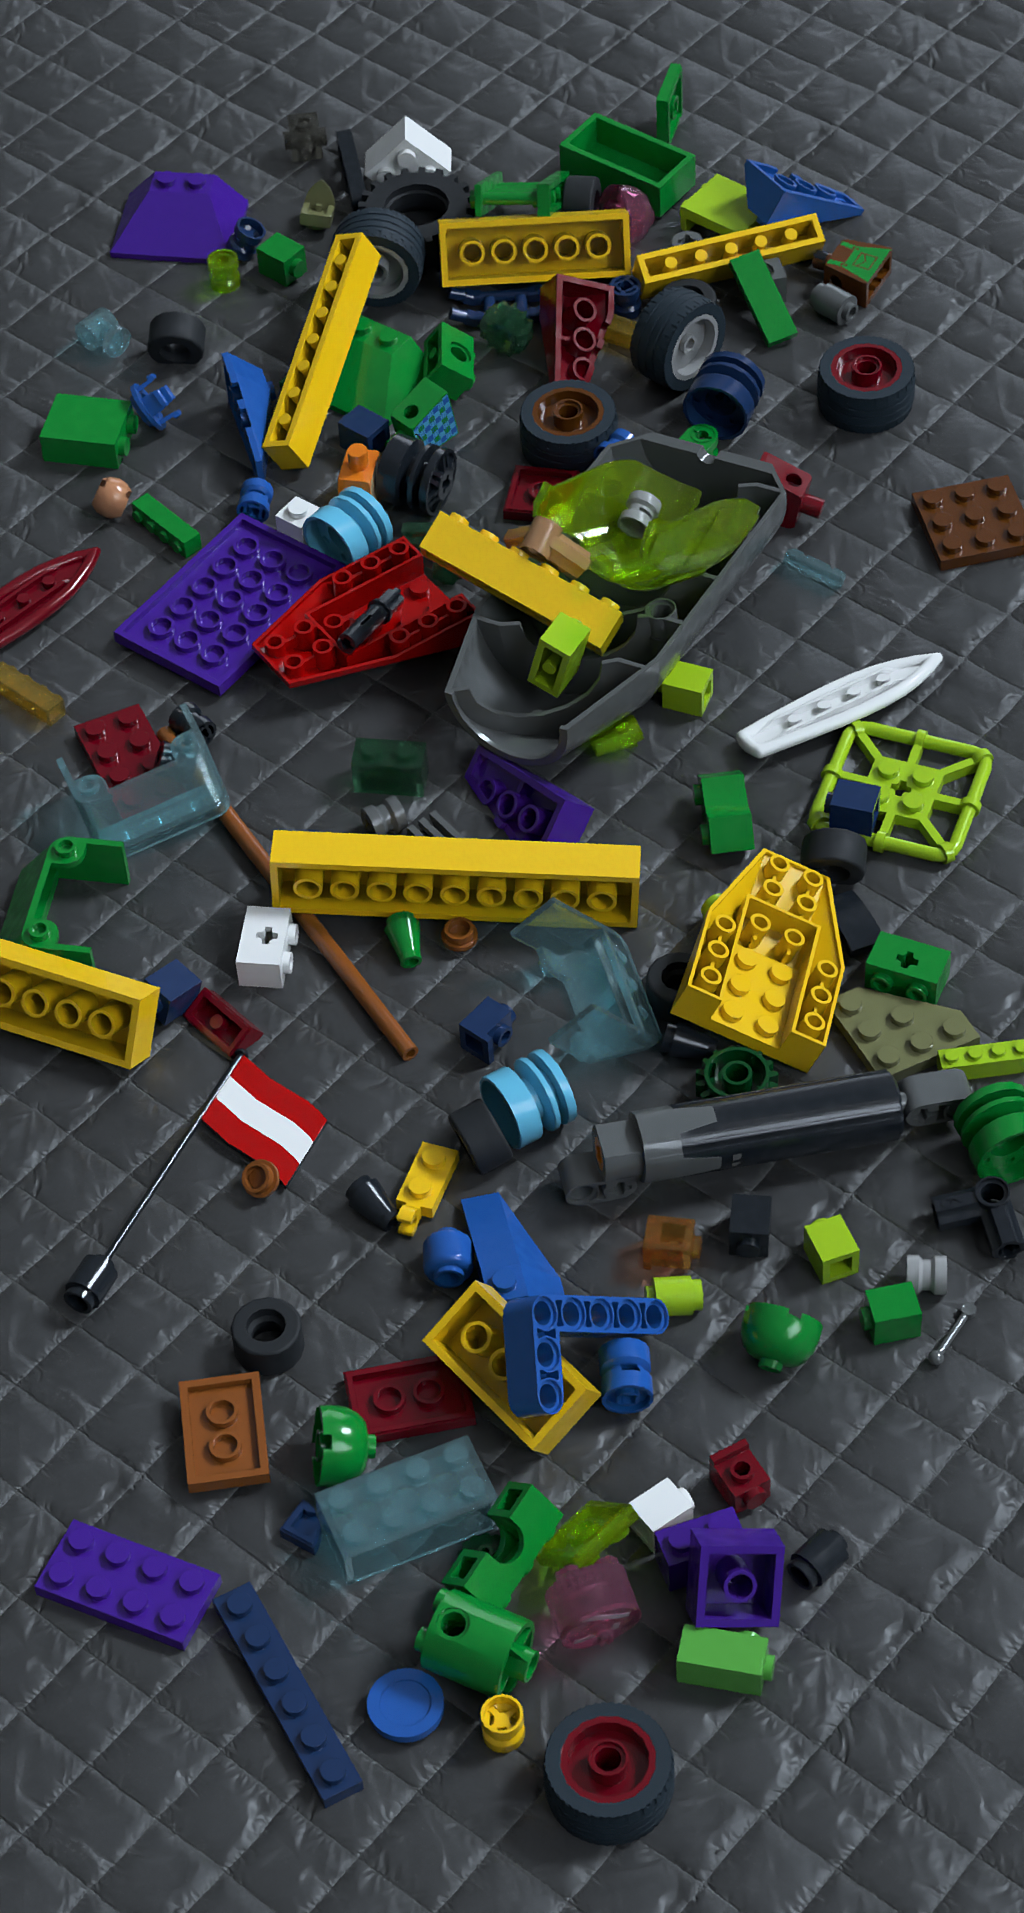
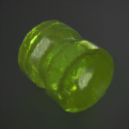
(223, 271)

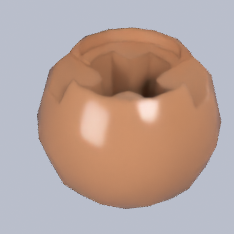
(111, 497)

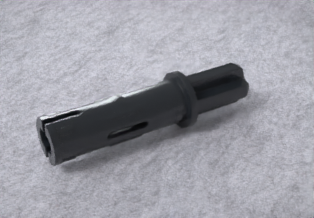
(378, 612)

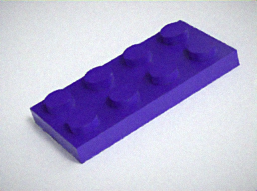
(128, 1584)

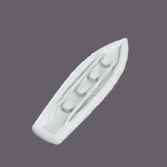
(837, 704)

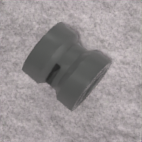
(384, 817)

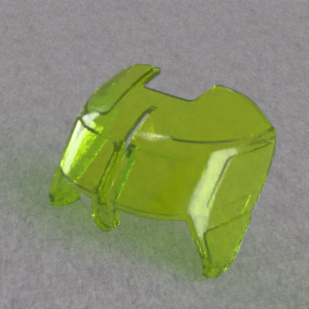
(674, 544)

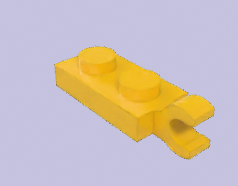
(425, 1185)

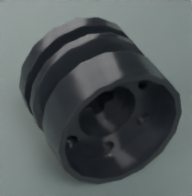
(416, 474)

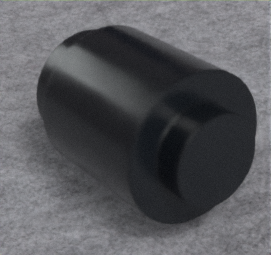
(818, 1558)

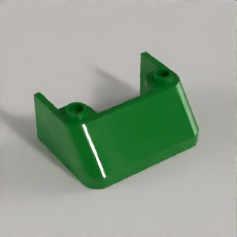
(67, 859)

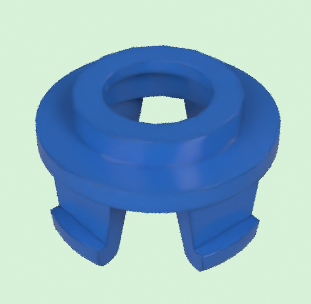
(150, 405)

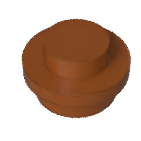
(459, 934)
(260, 1178)

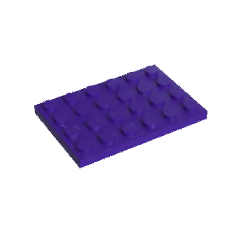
(223, 602)

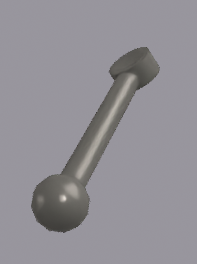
(967, 1312)

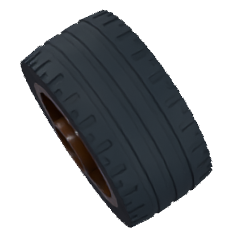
(565, 424)

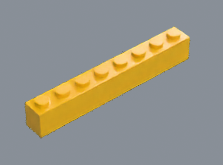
(321, 351)

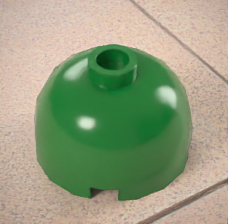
(778, 1337)
(340, 1445)

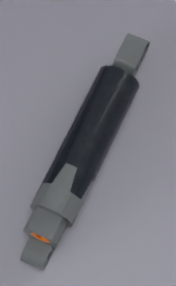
(756, 1129)

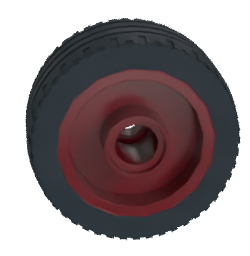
(866, 384)
(608, 1773)

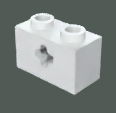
(266, 947)

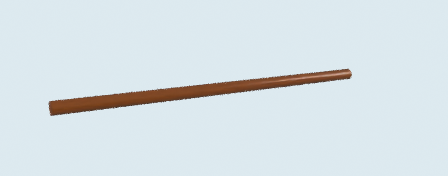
(318, 934)

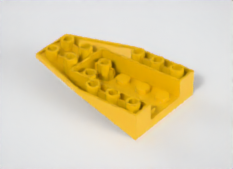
(768, 962)

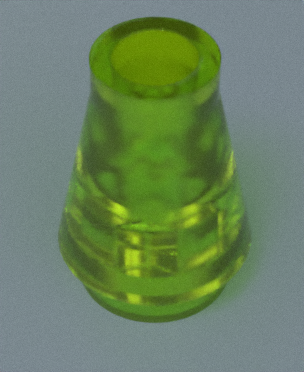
(618, 737)

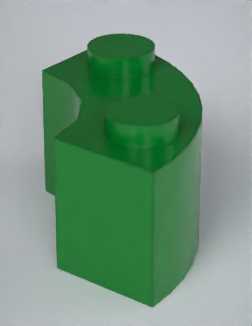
(724, 812)

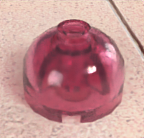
(636, 203)

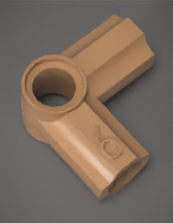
(546, 543)

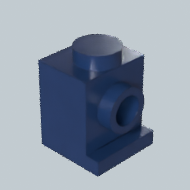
(486, 1029)

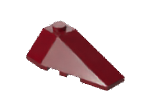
(574, 325)

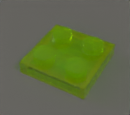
(587, 1534)

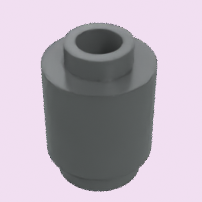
(834, 303)

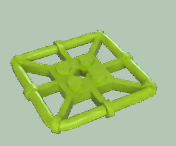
(920, 782)

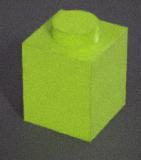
(687, 688)
(831, 1249)

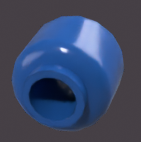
(448, 1257)

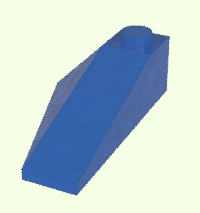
(781, 198)
(251, 407)
(505, 1251)

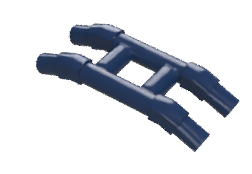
(488, 298)

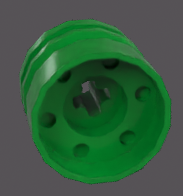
(993, 1130)

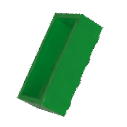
(629, 158)

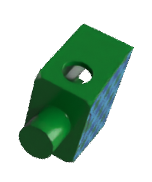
(425, 415)

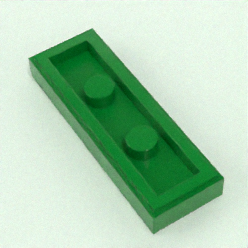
(763, 298)

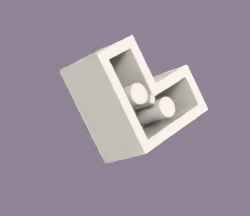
(406, 147)

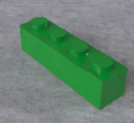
(166, 525)

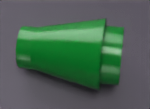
(404, 935)

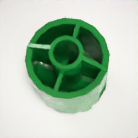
(477, 1644)

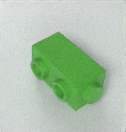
(724, 1659)

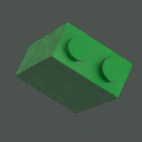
(88, 431)

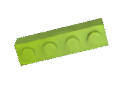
(984, 1059)

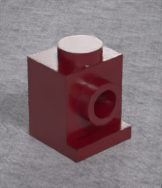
(739, 1477)

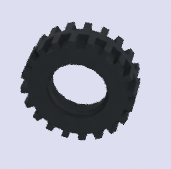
(422, 192)

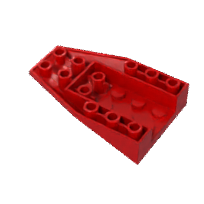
(304, 639)

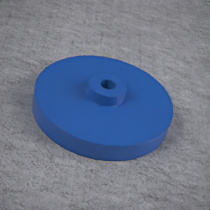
(405, 1705)

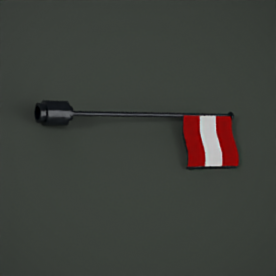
(250, 1117)

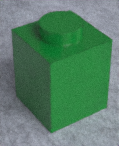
(281, 259)
(891, 1313)

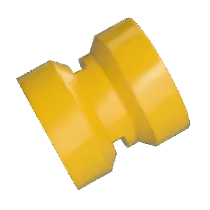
(502, 1713)

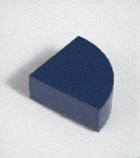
(303, 1528)

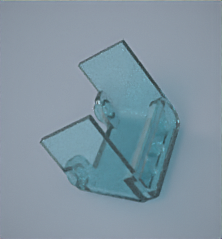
(156, 802)
(599, 980)

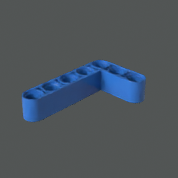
(534, 1333)

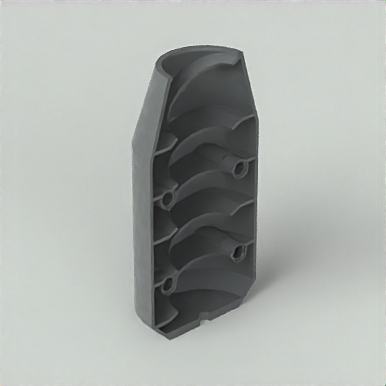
(492, 668)

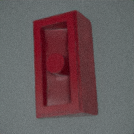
(221, 1022)

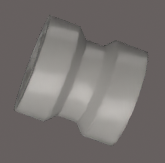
(640, 510)
(927, 1273)

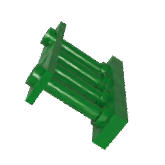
(543, 195)

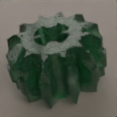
(506, 328)

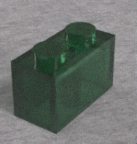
(390, 767)

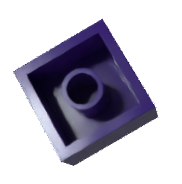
(735, 1577)

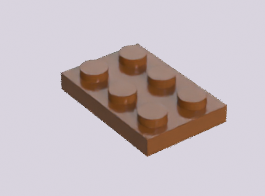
(224, 1432)

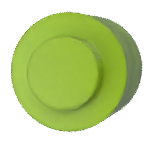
(678, 1293)

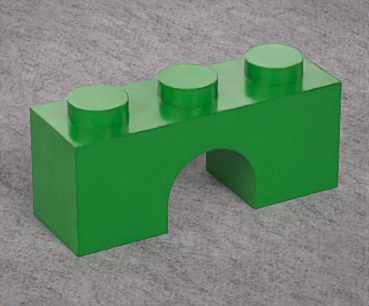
(525, 1525)

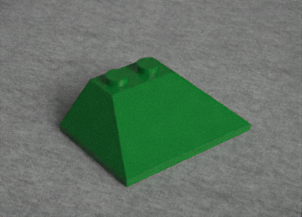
(377, 370)

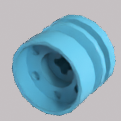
(349, 526)
(529, 1098)

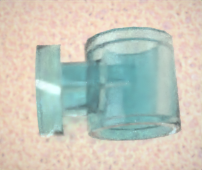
(103, 329)

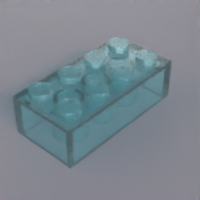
(406, 1509)

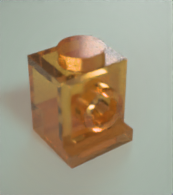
(670, 1242)

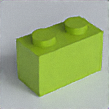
(559, 654)

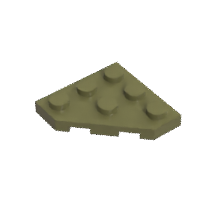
(899, 1031)

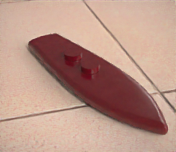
(42, 592)

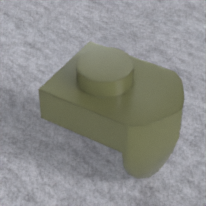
(318, 207)

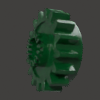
(734, 1072)

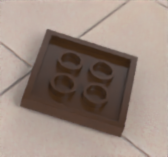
(971, 522)

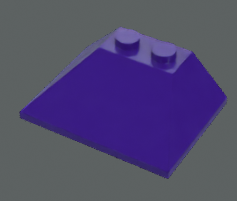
(178, 218)

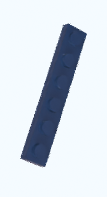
(288, 1695)

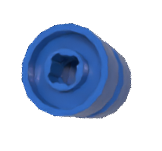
(625, 1375)

